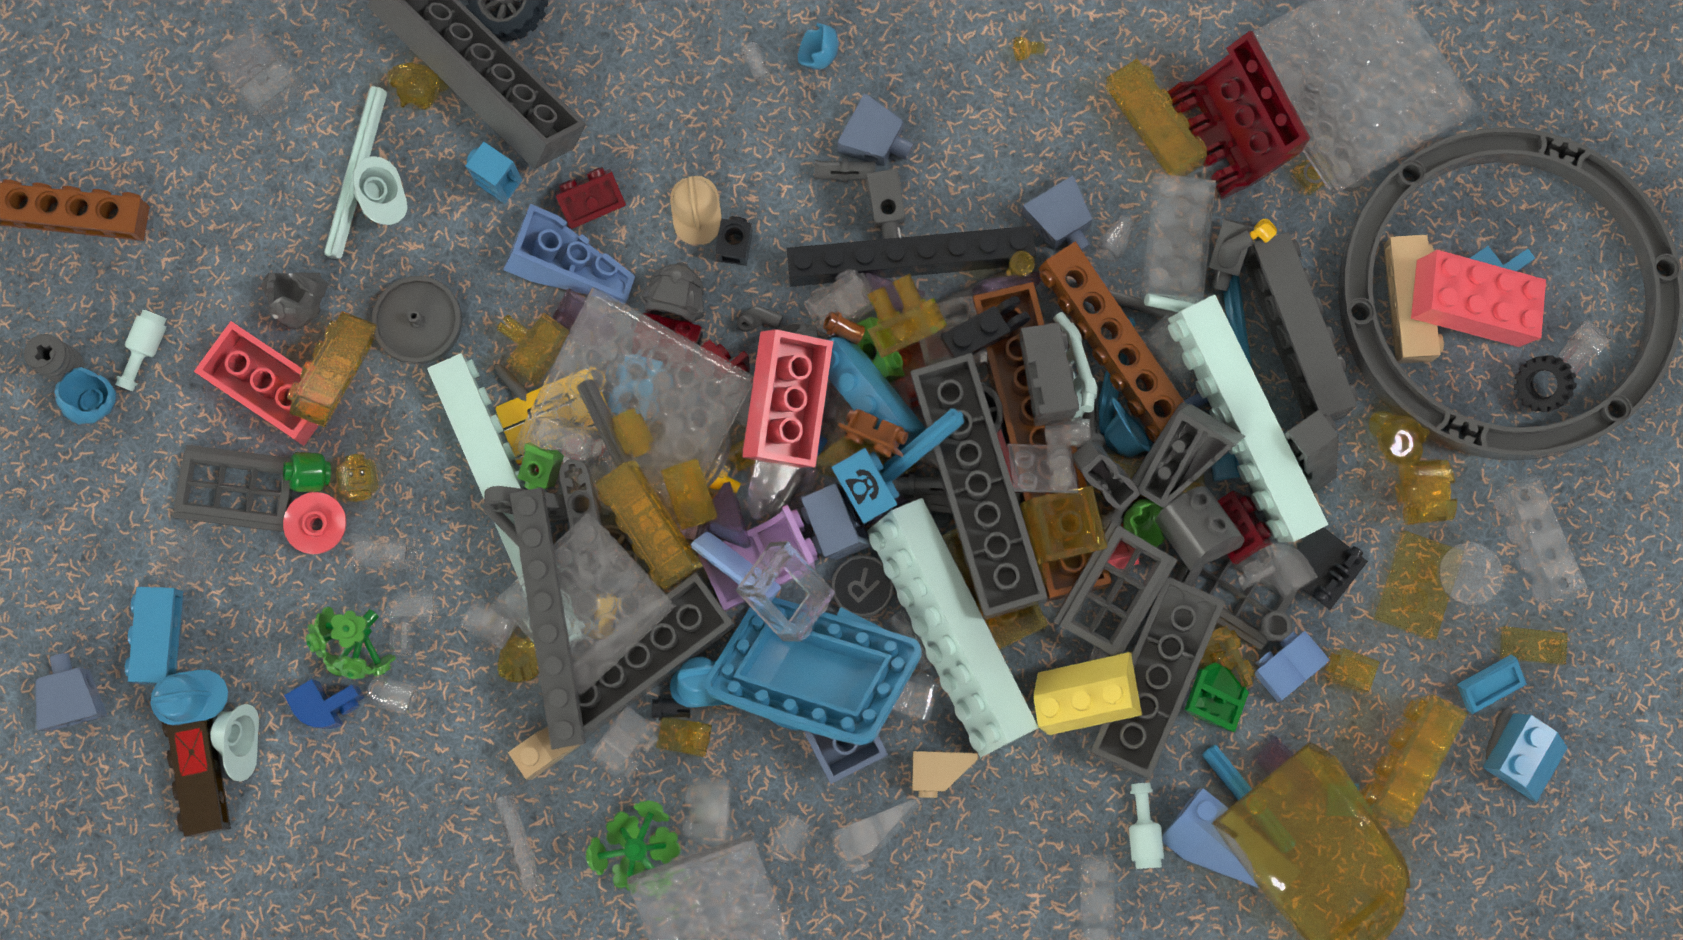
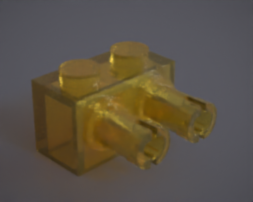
(898, 329)

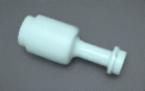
(142, 342)
(1145, 834)

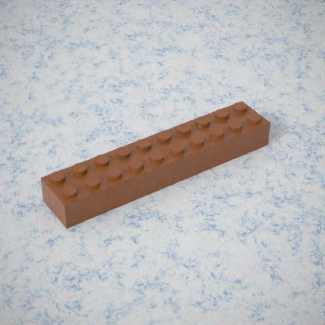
(1009, 381)

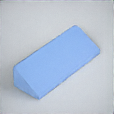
(727, 560)

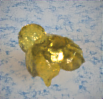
(416, 84)
(1405, 431)

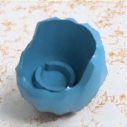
(84, 396)

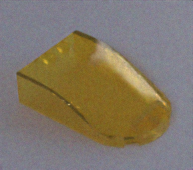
(1318, 850)

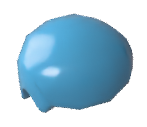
(818, 47)

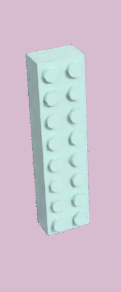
(1240, 403)
(951, 628)

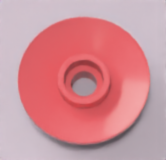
(300, 518)

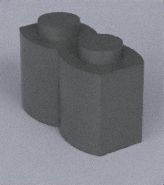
(1105, 475)

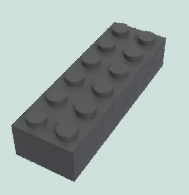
(1299, 328)
(679, 636)

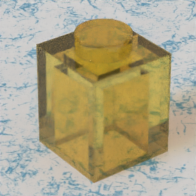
(1352, 670)

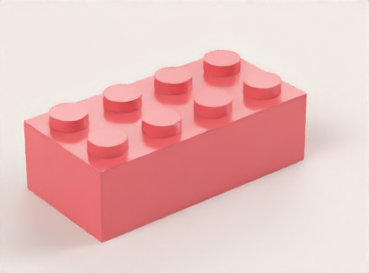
(1478, 298)
(256, 379)
(787, 399)

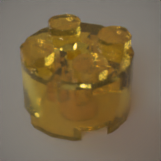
(1426, 491)

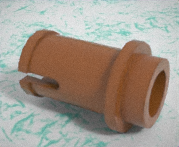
(838, 325)

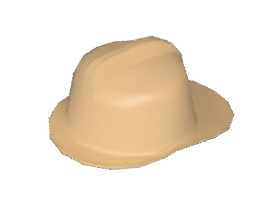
(695, 210)

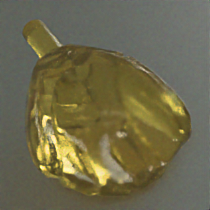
(518, 660)

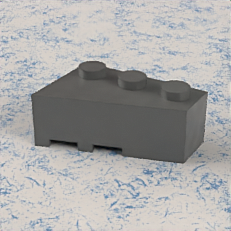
(1186, 453)

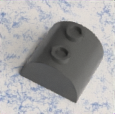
(1198, 528)

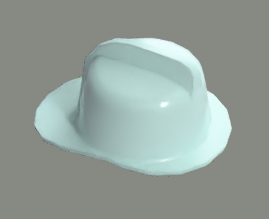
(379, 190)
(236, 739)

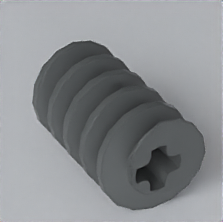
(51, 357)

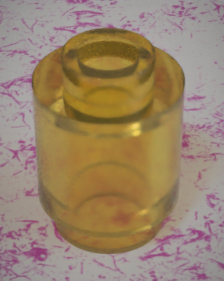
(632, 433)

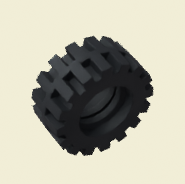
(1564, 379)

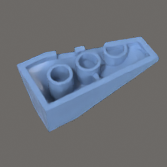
(559, 258)
(1198, 841)

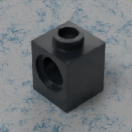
(738, 253)

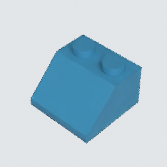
(1526, 755)

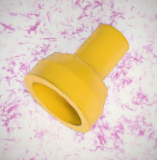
(718, 483)

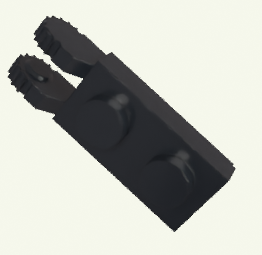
(984, 329)

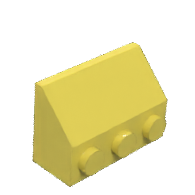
(1086, 694)

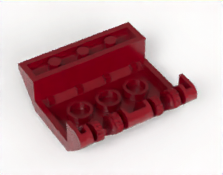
(1243, 116)

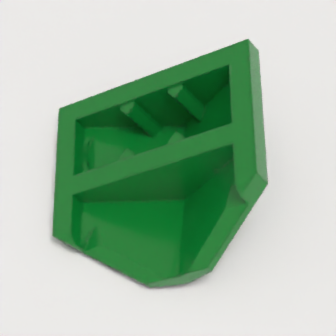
(1217, 697)

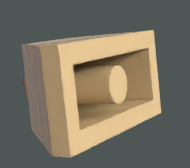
(535, 754)
(938, 771)

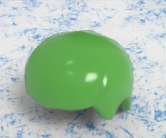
(1141, 521)

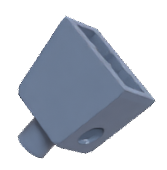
(874, 134)
(1060, 215)
(66, 696)

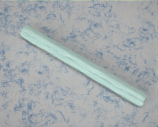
(361, 150)

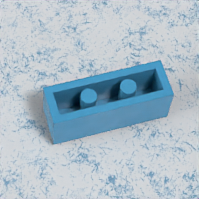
(154, 634)

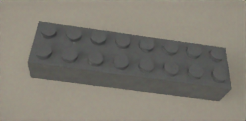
(485, 76)
(980, 489)

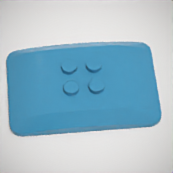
(829, 684)

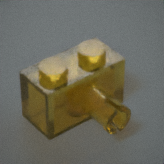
(536, 347)

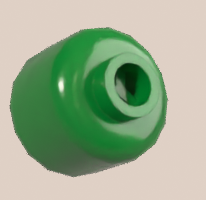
(307, 472)

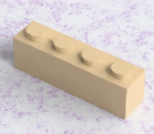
(1413, 339)

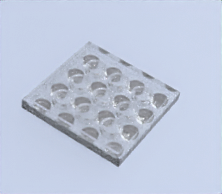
(604, 598)
(710, 896)

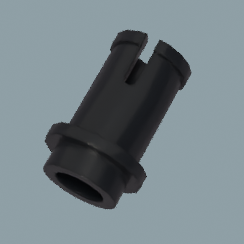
(668, 709)

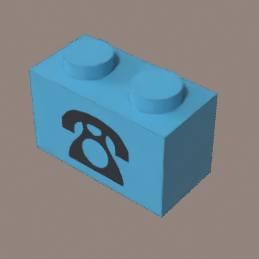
(865, 485)

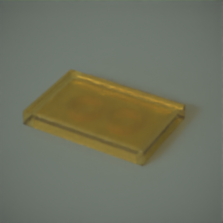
(1412, 589)

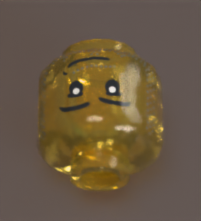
(357, 478)

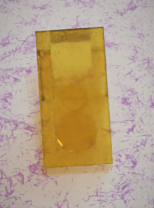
(684, 736)

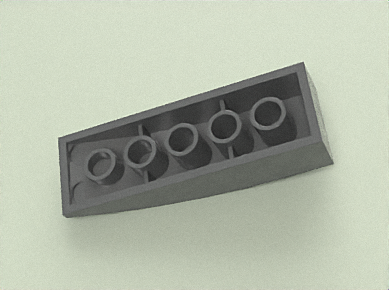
(1163, 671)

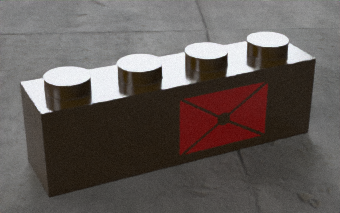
(197, 779)

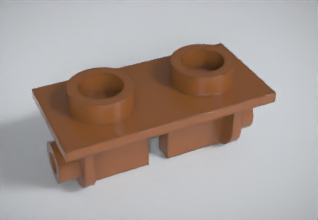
(885, 439)

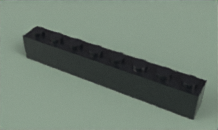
(909, 255)

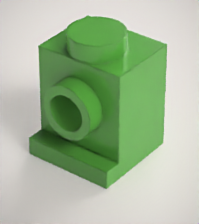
(549, 465)

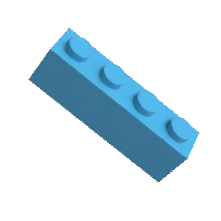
(868, 389)

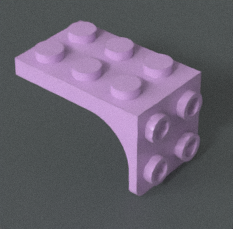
(782, 527)

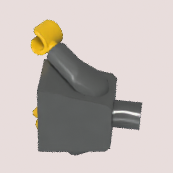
(1232, 248)

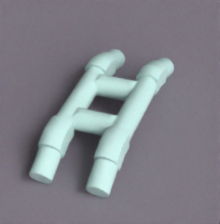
(1076, 353)

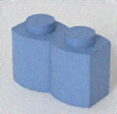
(1291, 665)

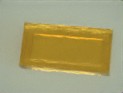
(1534, 645)

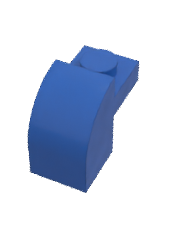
(314, 707)

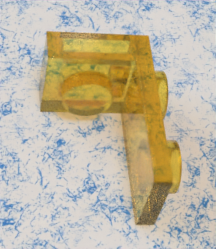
(1231, 644)

